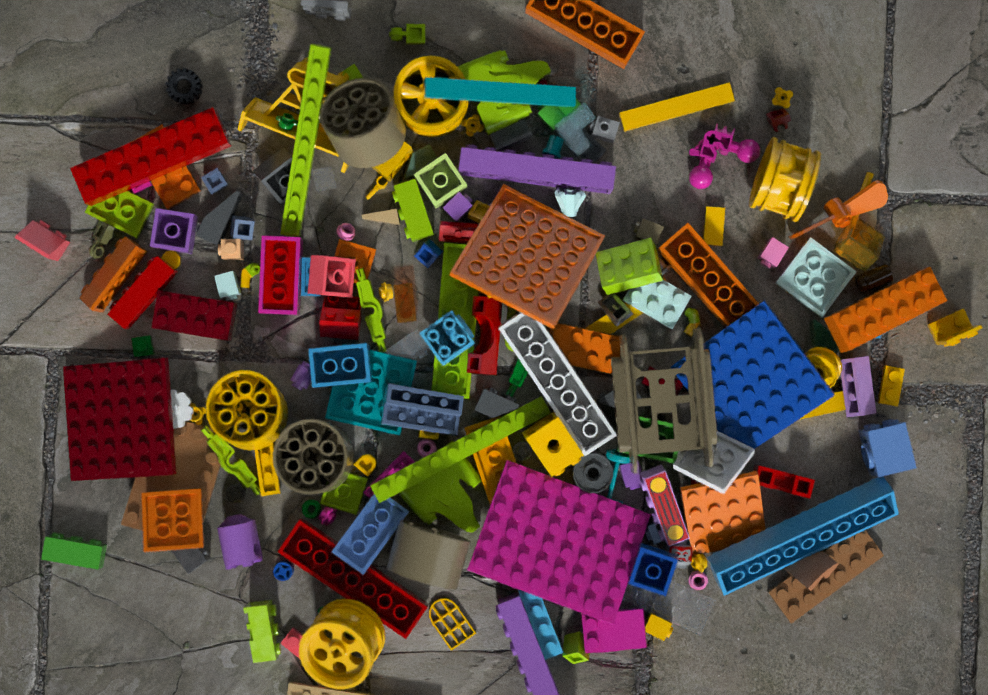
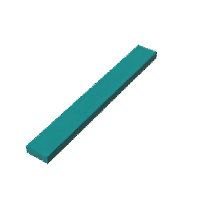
(499, 92)

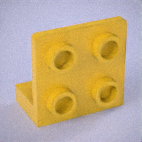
(952, 328)

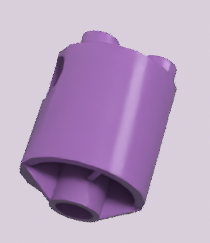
(239, 541)

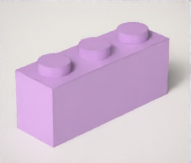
(857, 387)

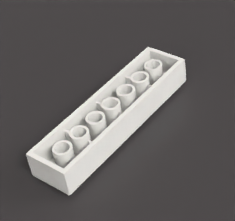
(558, 382)

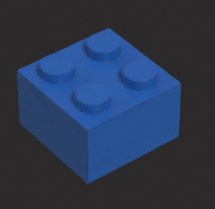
(653, 569)

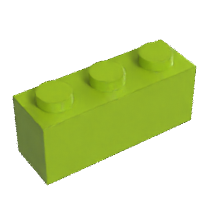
(412, 210)

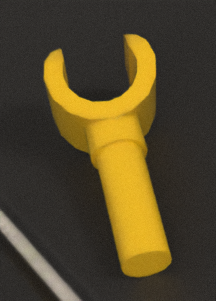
(376, 188)

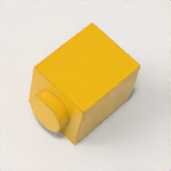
(658, 626)

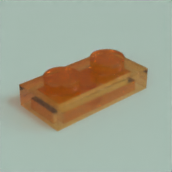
(405, 303)

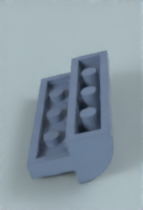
(421, 409)

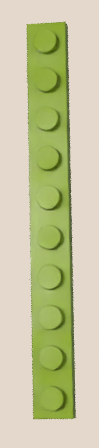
(305, 140)
(460, 449)

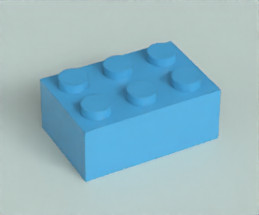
(340, 365)

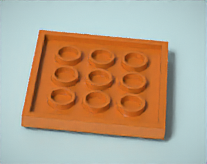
(723, 519)

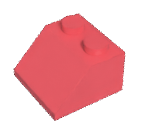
(43, 240)
(331, 276)

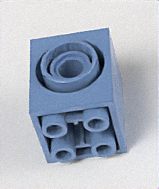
(886, 448)

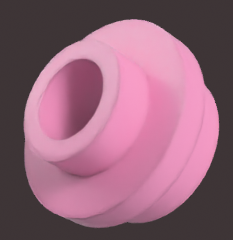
(346, 231)
(426, 442)
(704, 580)

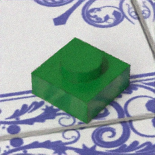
(142, 346)

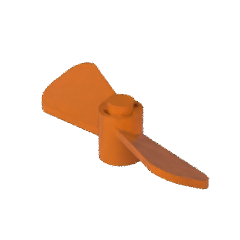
(840, 213)

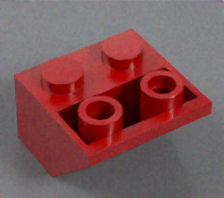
(340, 317)

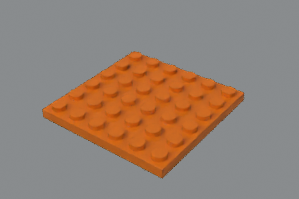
(527, 256)

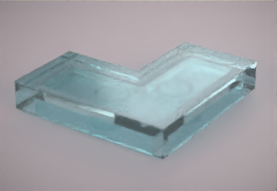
(571, 128)

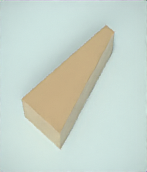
(387, 216)

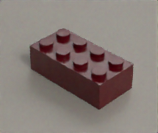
(194, 315)

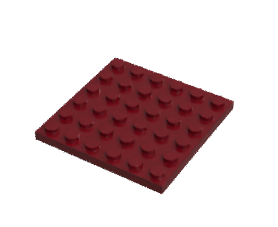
(119, 419)

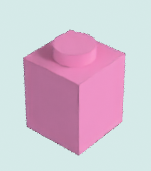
(772, 253)

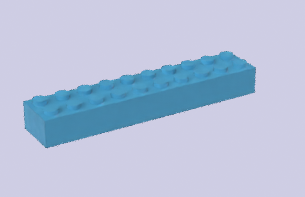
(803, 535)

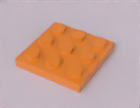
(172, 520)

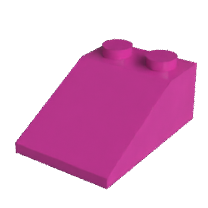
(625, 634)

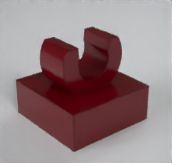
(777, 118)

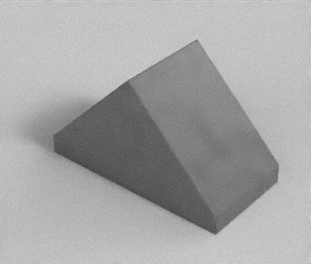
(615, 309)

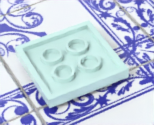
(815, 277)

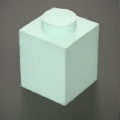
(228, 285)

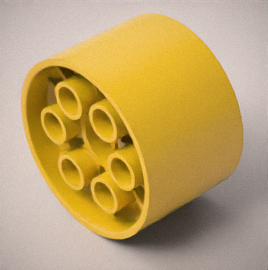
(270, 428)

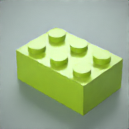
(629, 266)

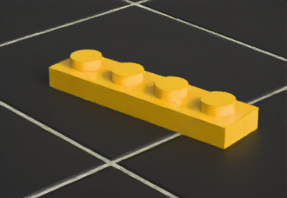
(267, 475)

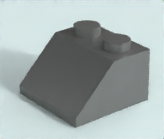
(275, 174)

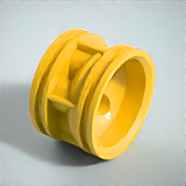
(785, 179)
(331, 659)

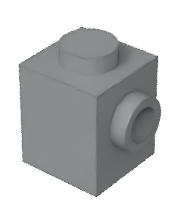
(604, 129)

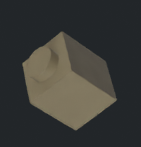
(648, 229)

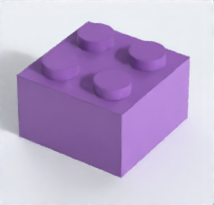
(174, 231)

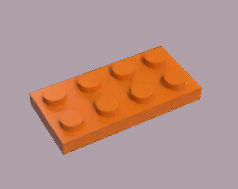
(176, 185)
(587, 347)

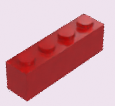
(142, 292)

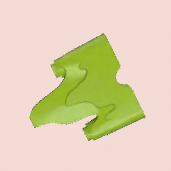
(494, 68)
(445, 496)

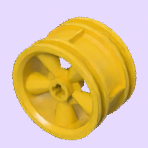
(403, 90)

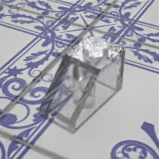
(410, 346)

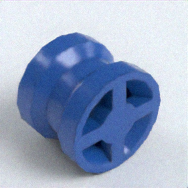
(280, 572)

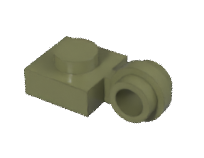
(102, 235)

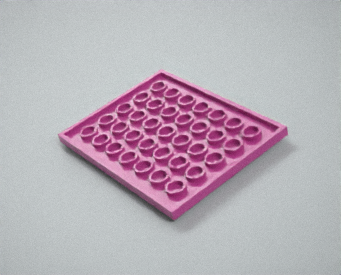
(559, 542)

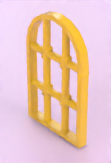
(458, 624)

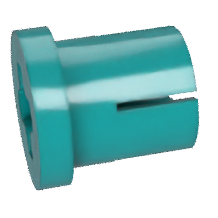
(553, 146)

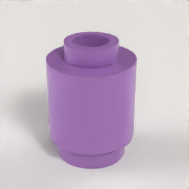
(302, 376)

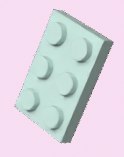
(659, 301)

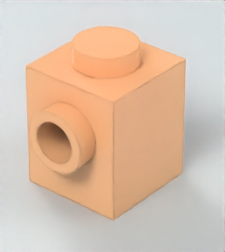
(231, 249)

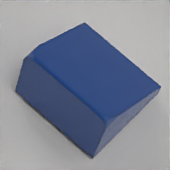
(428, 253)

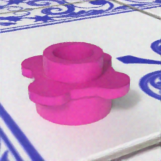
(327, 516)

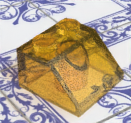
(859, 244)

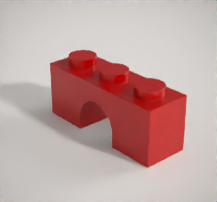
(784, 481)

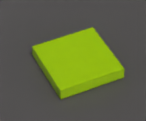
(346, 496)

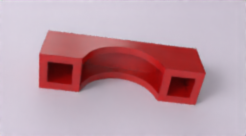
(485, 356)

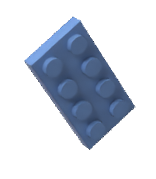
(369, 533)

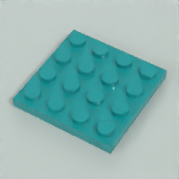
(362, 402)

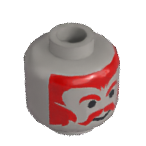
(684, 553)

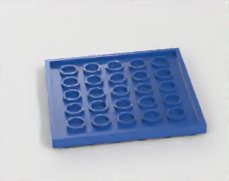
(760, 378)

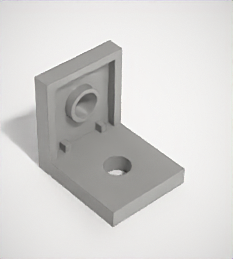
(323, 8)

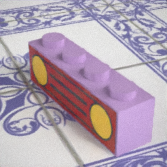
(664, 505)

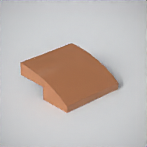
(812, 569)

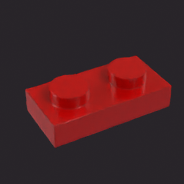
(456, 231)

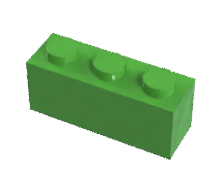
(74, 551)

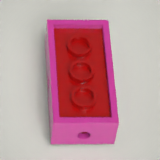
(280, 275)

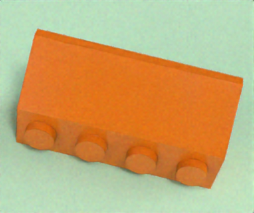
(112, 275)

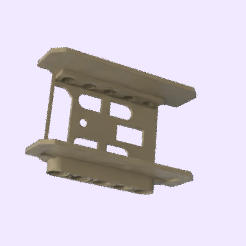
(696, 435)

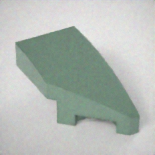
(419, 160)

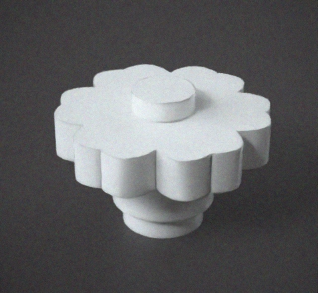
(181, 408)

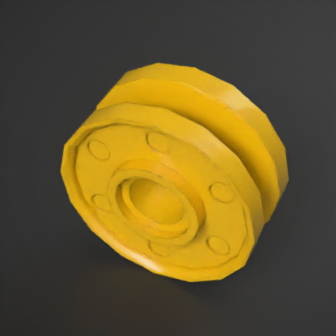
(826, 363)

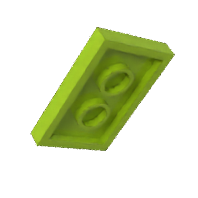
(123, 212)

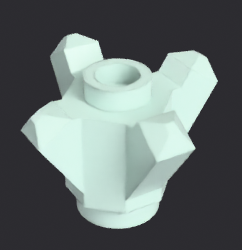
(569, 200)

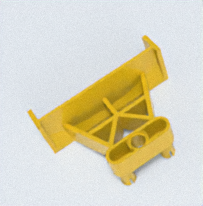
(265, 113)

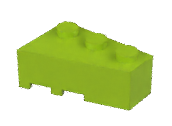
(263, 631)

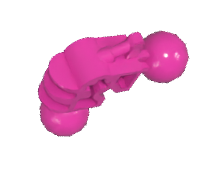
(746, 150)

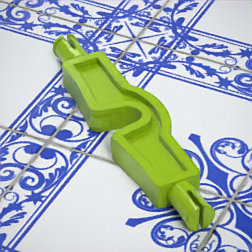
(367, 300)
(224, 453)

